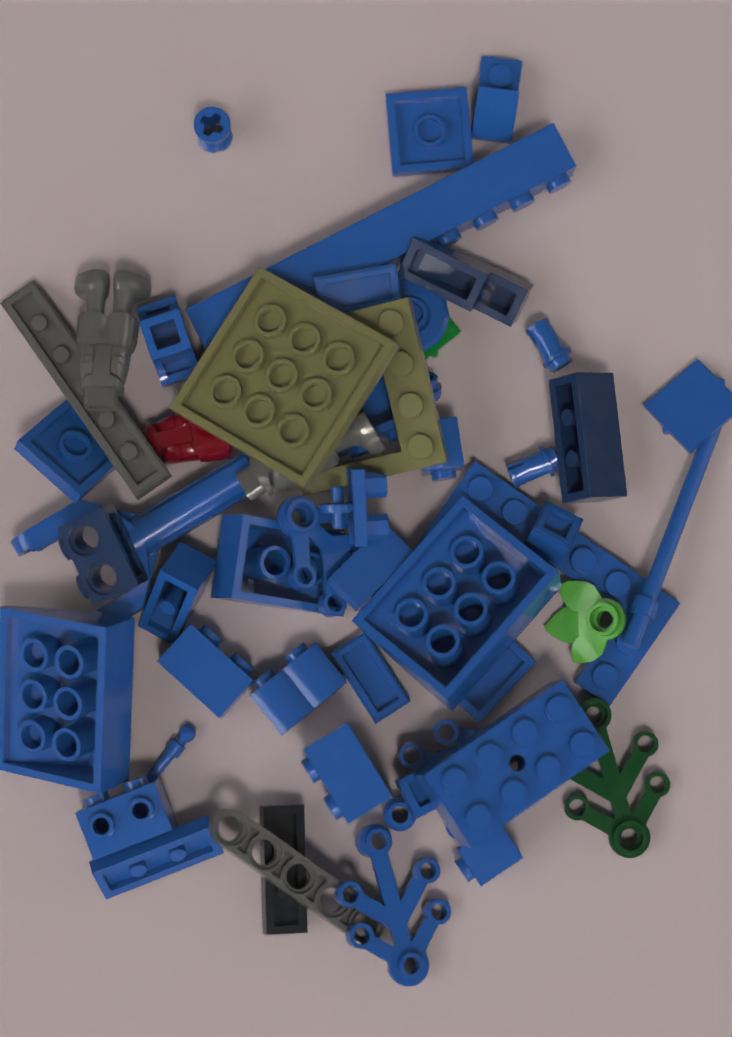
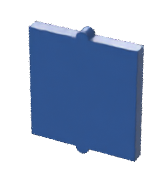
(692, 406)

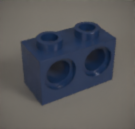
(112, 549)

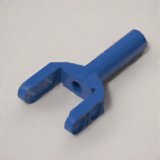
(151, 528)

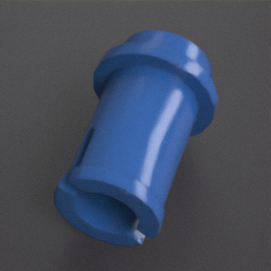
(549, 345)
(533, 466)

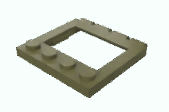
(409, 397)

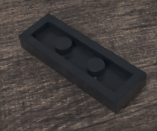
(280, 911)

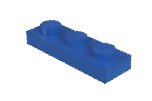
(155, 858)

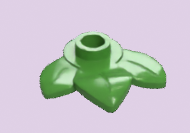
(581, 623)

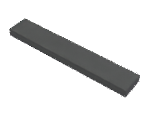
(59, 354)

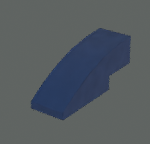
(465, 280)

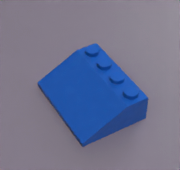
(458, 602)
(66, 695)

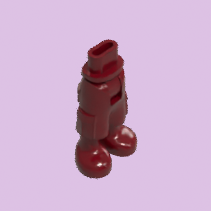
(182, 441)

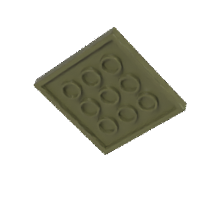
(284, 378)

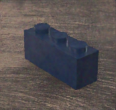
(587, 437)

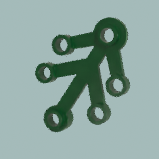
(616, 787)

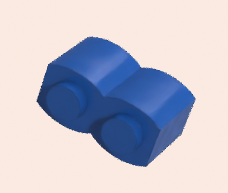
(298, 687)

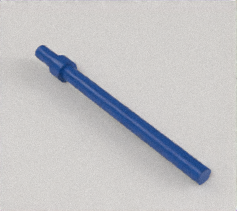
(646, 605)

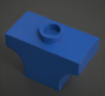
(167, 340)

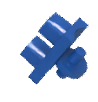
(360, 524)

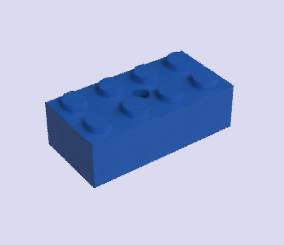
(474, 780)

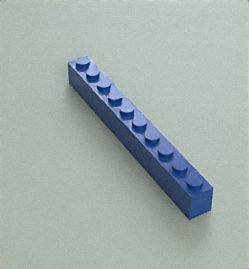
(433, 214)

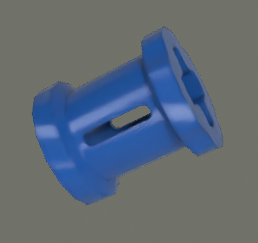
(210, 118)

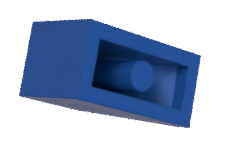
(176, 592)

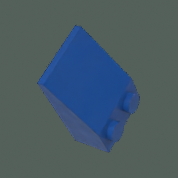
(256, 562)

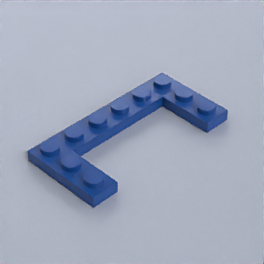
(583, 562)

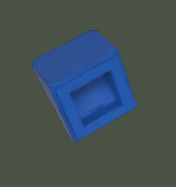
(553, 533)

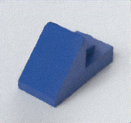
(496, 100)

